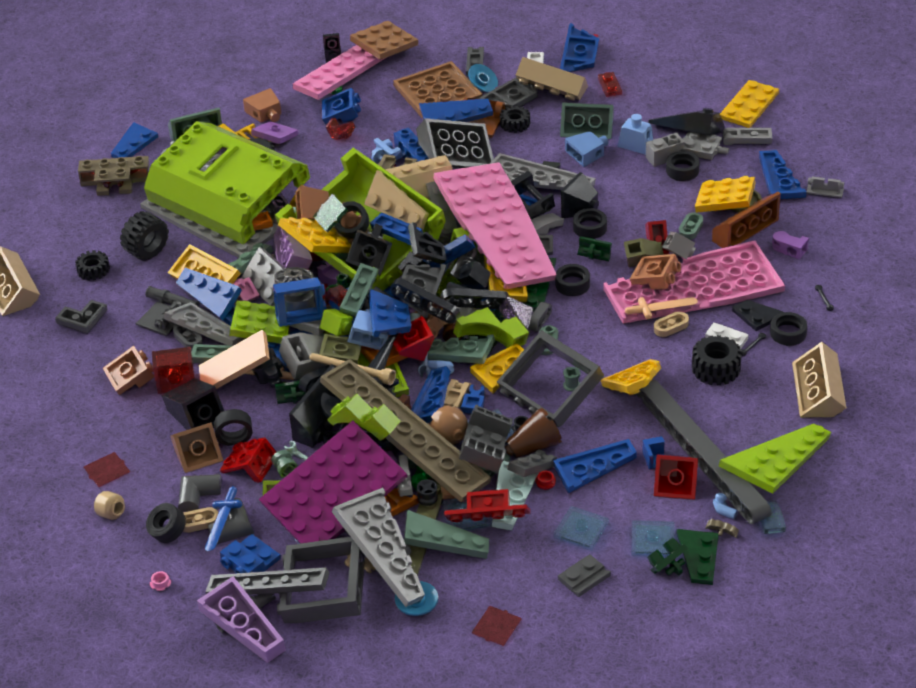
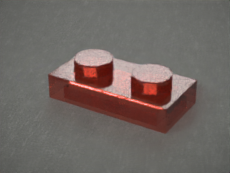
(609, 84)

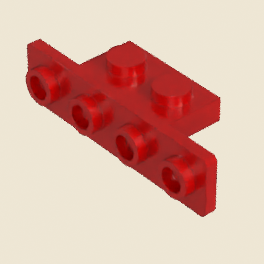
(487, 504)

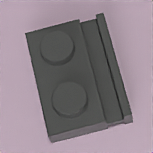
(584, 575)

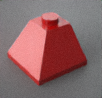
(675, 477)

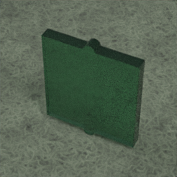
(330, 213)

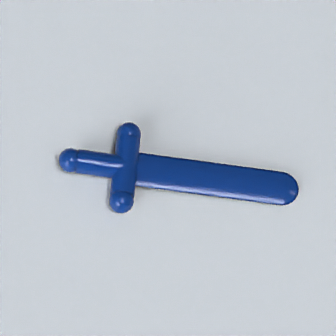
(225, 507)

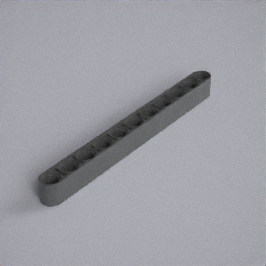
(698, 445)

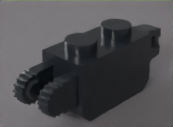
(269, 371)

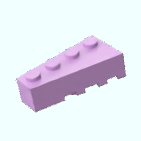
(289, 251)
(241, 618)

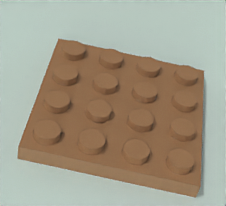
(436, 85)

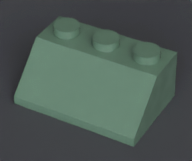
(582, 118)
(180, 125)

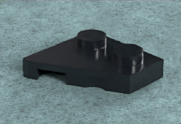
(425, 246)
(755, 314)

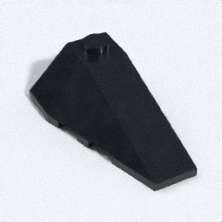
(701, 121)

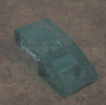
(775, 522)

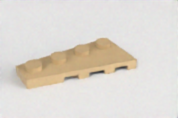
(390, 200)

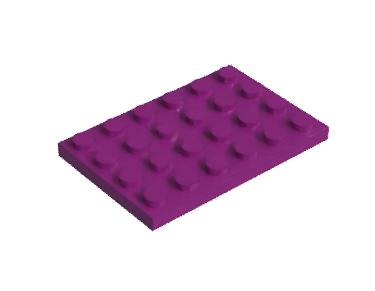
(331, 476)

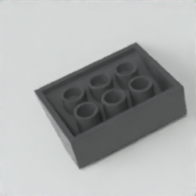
(461, 142)

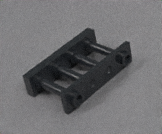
(544, 204)

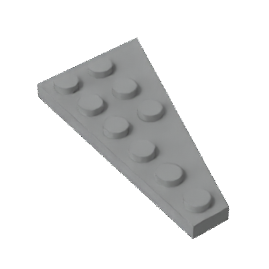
(543, 175)

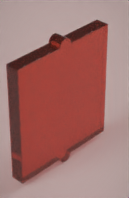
(106, 469)
(496, 625)

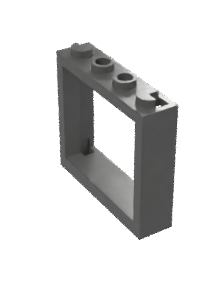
(529, 356)
(329, 608)

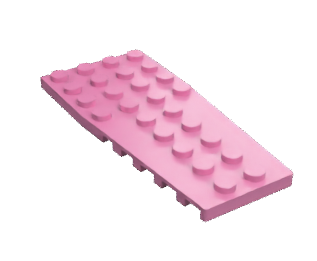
(498, 223)
(710, 277)

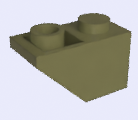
(641, 247)

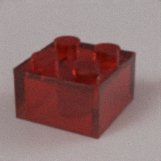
(172, 368)

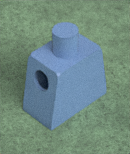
(585, 147)

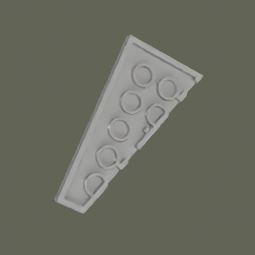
(379, 538)

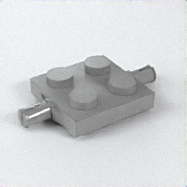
(703, 145)

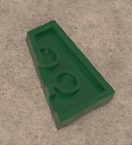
(700, 555)

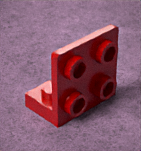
(252, 456)

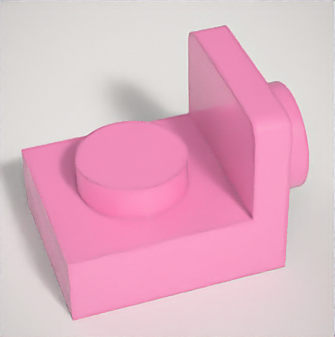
(249, 291)

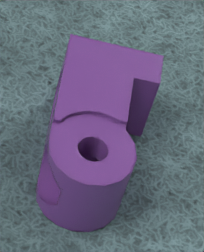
(790, 245)
(327, 273)

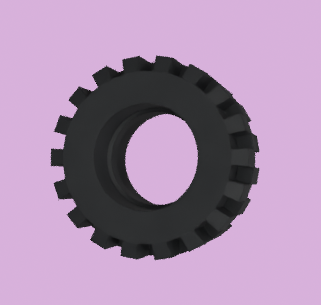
(144, 235)
(716, 360)

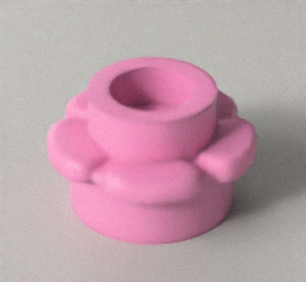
(161, 577)

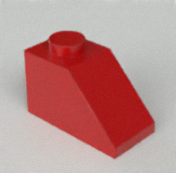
(657, 232)

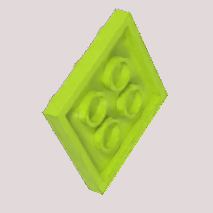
(254, 317)

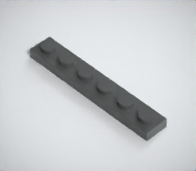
(276, 581)

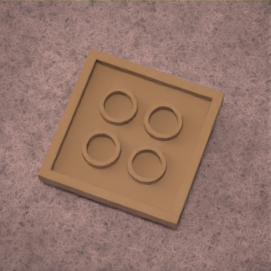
(384, 40)

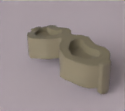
(722, 527)

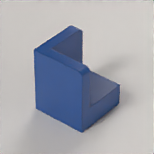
(652, 448)

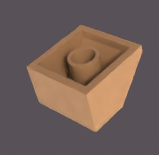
(197, 447)

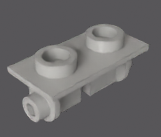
(818, 187)

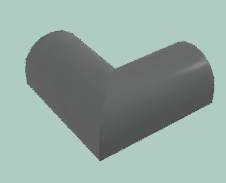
(82, 320)
(195, 486)
(236, 525)

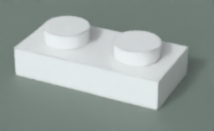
(717, 329)

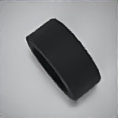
(682, 174)
(363, 225)
(591, 231)
(572, 289)
(786, 338)
(229, 417)

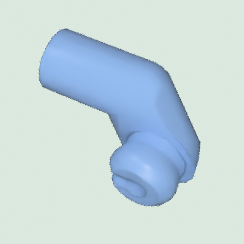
(433, 364)
(722, 508)

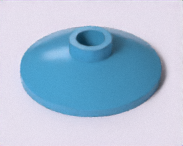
(483, 78)
(422, 607)

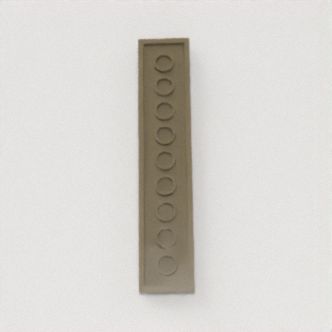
(412, 434)

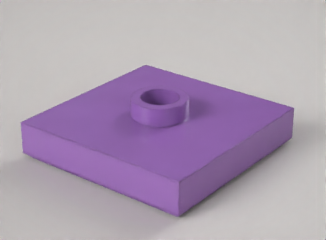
(274, 132)

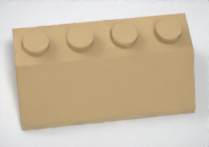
(551, 78)
(420, 173)
(16, 285)
(819, 383)

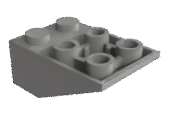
(296, 351)

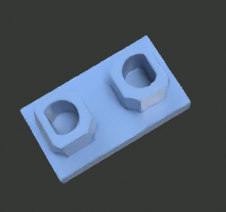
(384, 147)

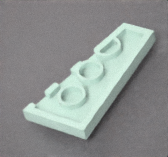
(519, 489)

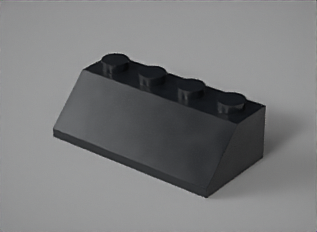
(307, 417)

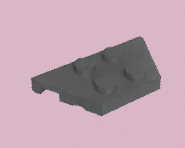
(512, 93)
(425, 278)

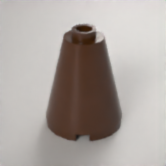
(532, 435)

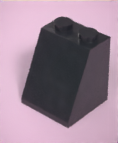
(193, 403)

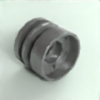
(296, 300)

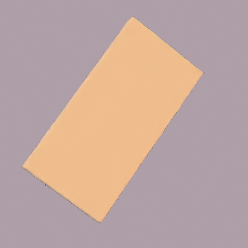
(235, 360)

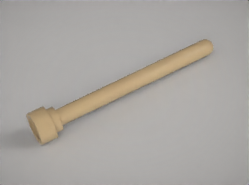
(385, 375)

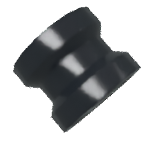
(427, 492)

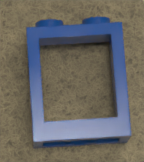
(299, 316)

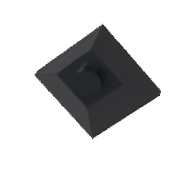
(578, 195)

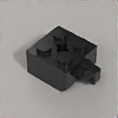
(372, 244)

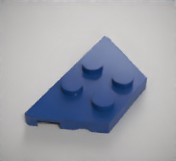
(579, 50)
(388, 314)

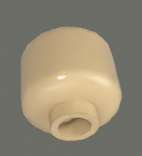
(109, 505)

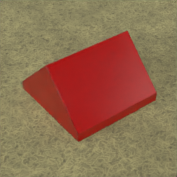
(416, 342)

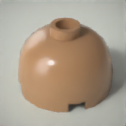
(450, 423)

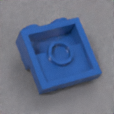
(341, 106)
(248, 556)

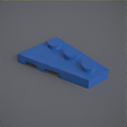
(133, 141)

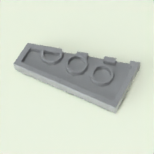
(202, 322)

